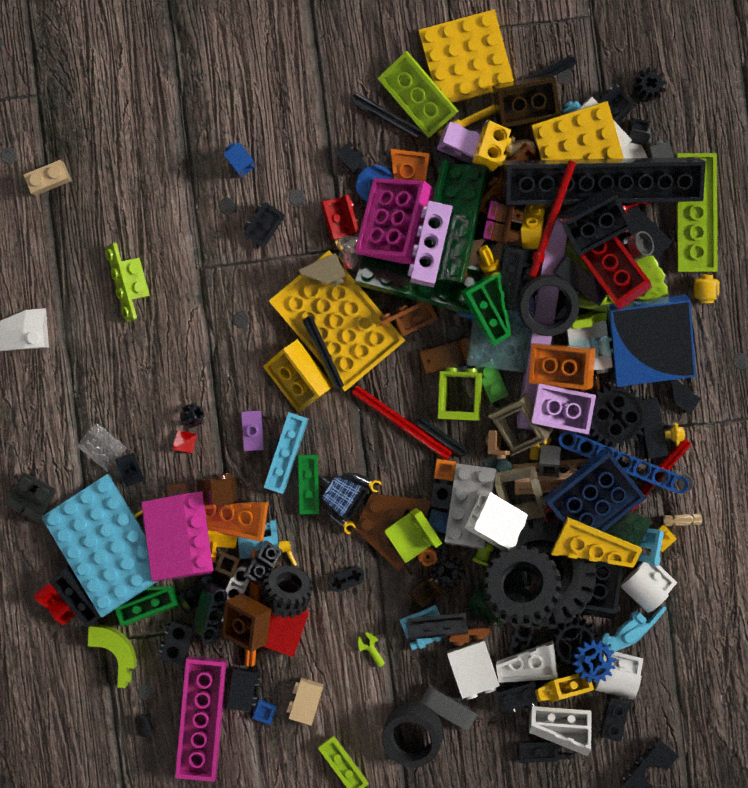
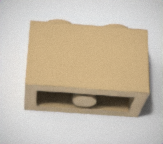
(47, 177)
(305, 701)

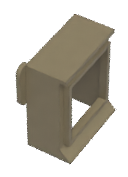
(525, 404)
(533, 509)

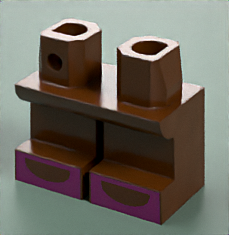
(501, 232)

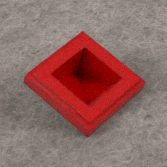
(184, 441)

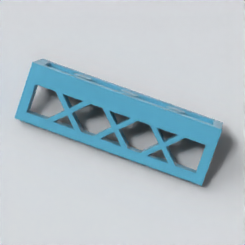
(286, 453)

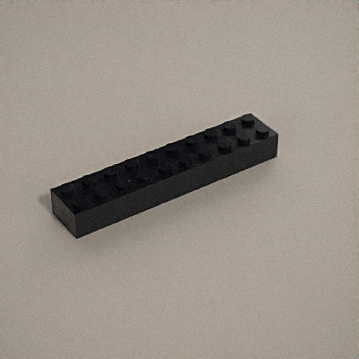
(631, 179)

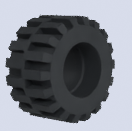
(291, 579)

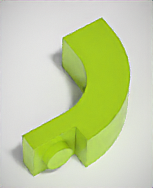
(119, 645)

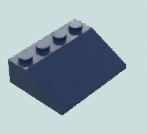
(596, 493)

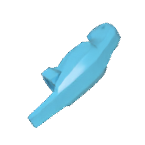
(631, 630)

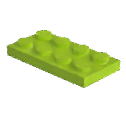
(418, 94)

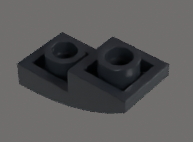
(261, 563)

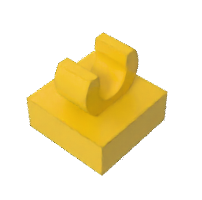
(668, 537)

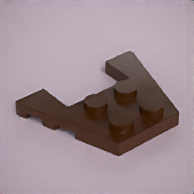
(381, 513)

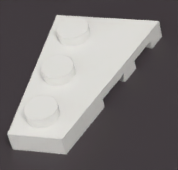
(529, 665)

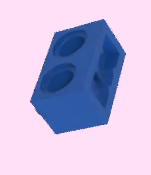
(239, 158)

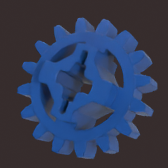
(592, 669)

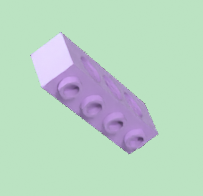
(441, 214)

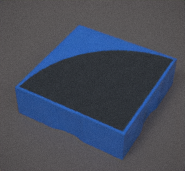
(652, 341)

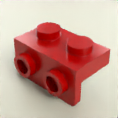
(340, 217)

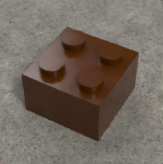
(246, 622)

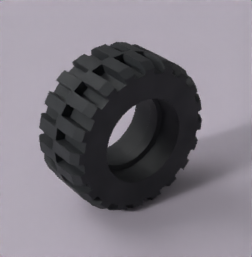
(515, 561)

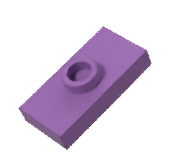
(252, 430)

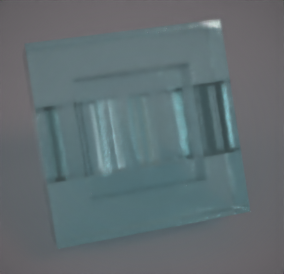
(601, 345)

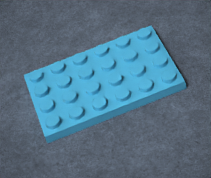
(102, 544)

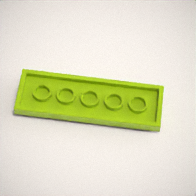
(698, 223)

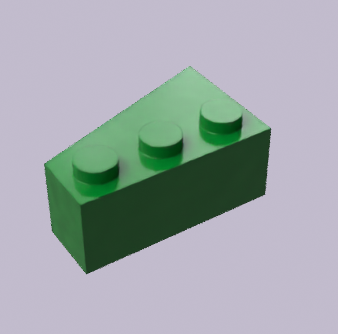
(488, 308)
(147, 604)

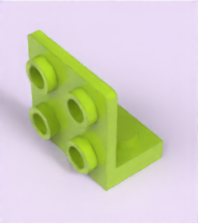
(412, 535)

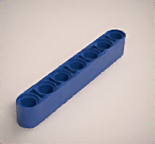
(632, 465)

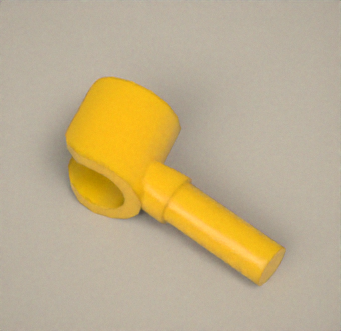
(285, 547)

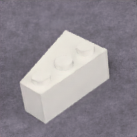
(562, 726)

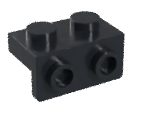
(619, 103)
(263, 224)

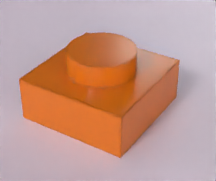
(445, 469)

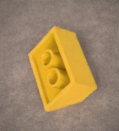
(297, 375)

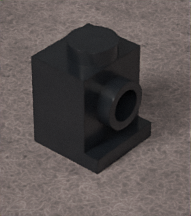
(351, 158)

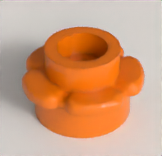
(427, 562)

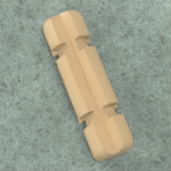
(680, 520)

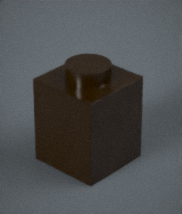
(225, 565)

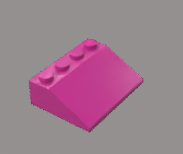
(393, 219)
(177, 536)

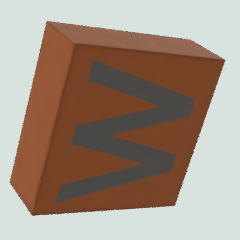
(176, 489)

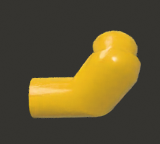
(535, 450)

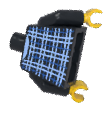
(344, 496)

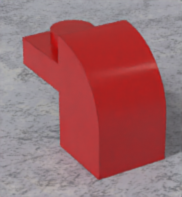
(55, 604)

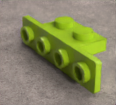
(128, 279)

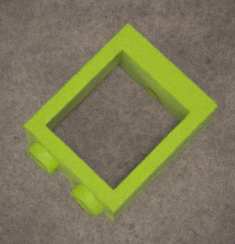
(443, 390)

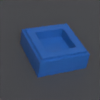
(264, 712)

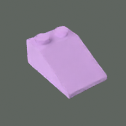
(563, 409)

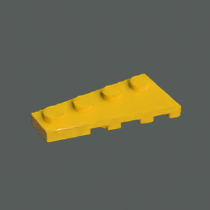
(586, 542)

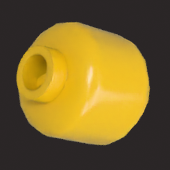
(706, 289)

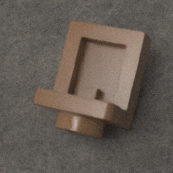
(494, 444)

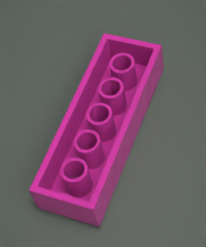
(201, 718)

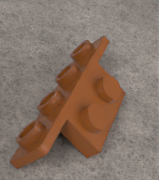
(410, 318)

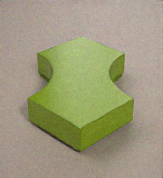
(588, 318)

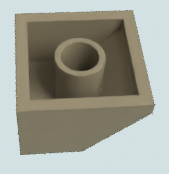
(325, 271)

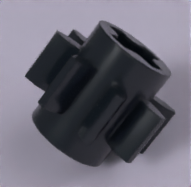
(192, 415)

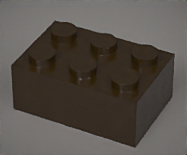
(526, 101)

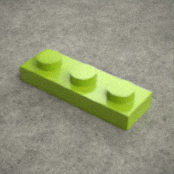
(342, 764)

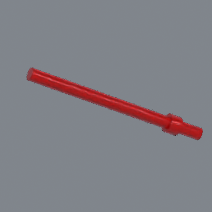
(539, 256)

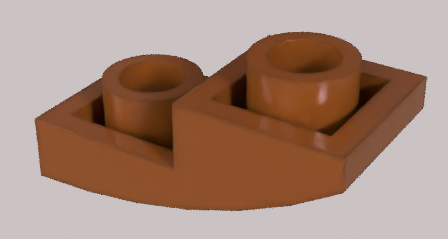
(478, 632)

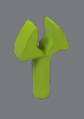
(371, 648)

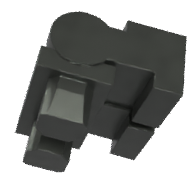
(32, 495)

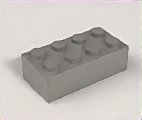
(467, 486)

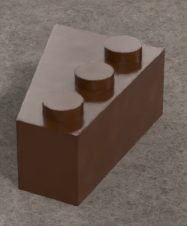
(219, 489)

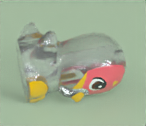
(346, 253)

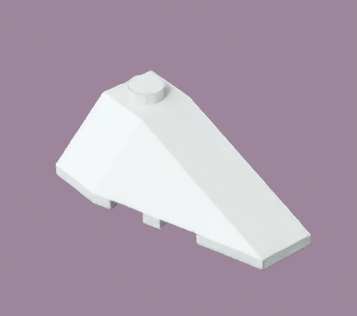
(24, 331)

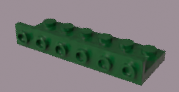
(463, 189)
(394, 280)

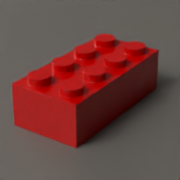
(616, 272)

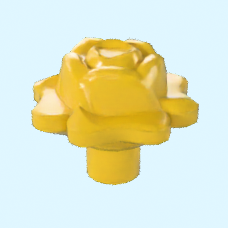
(676, 434)

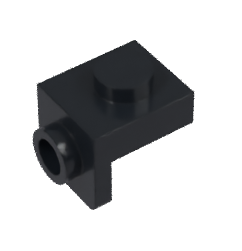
(129, 469)

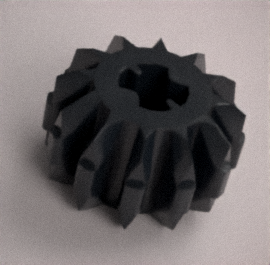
(651, 91)

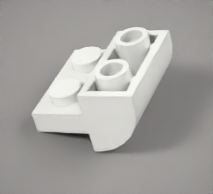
(648, 585)
(624, 679)

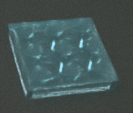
(506, 355)

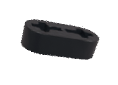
(348, 583)

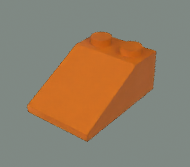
(562, 366)

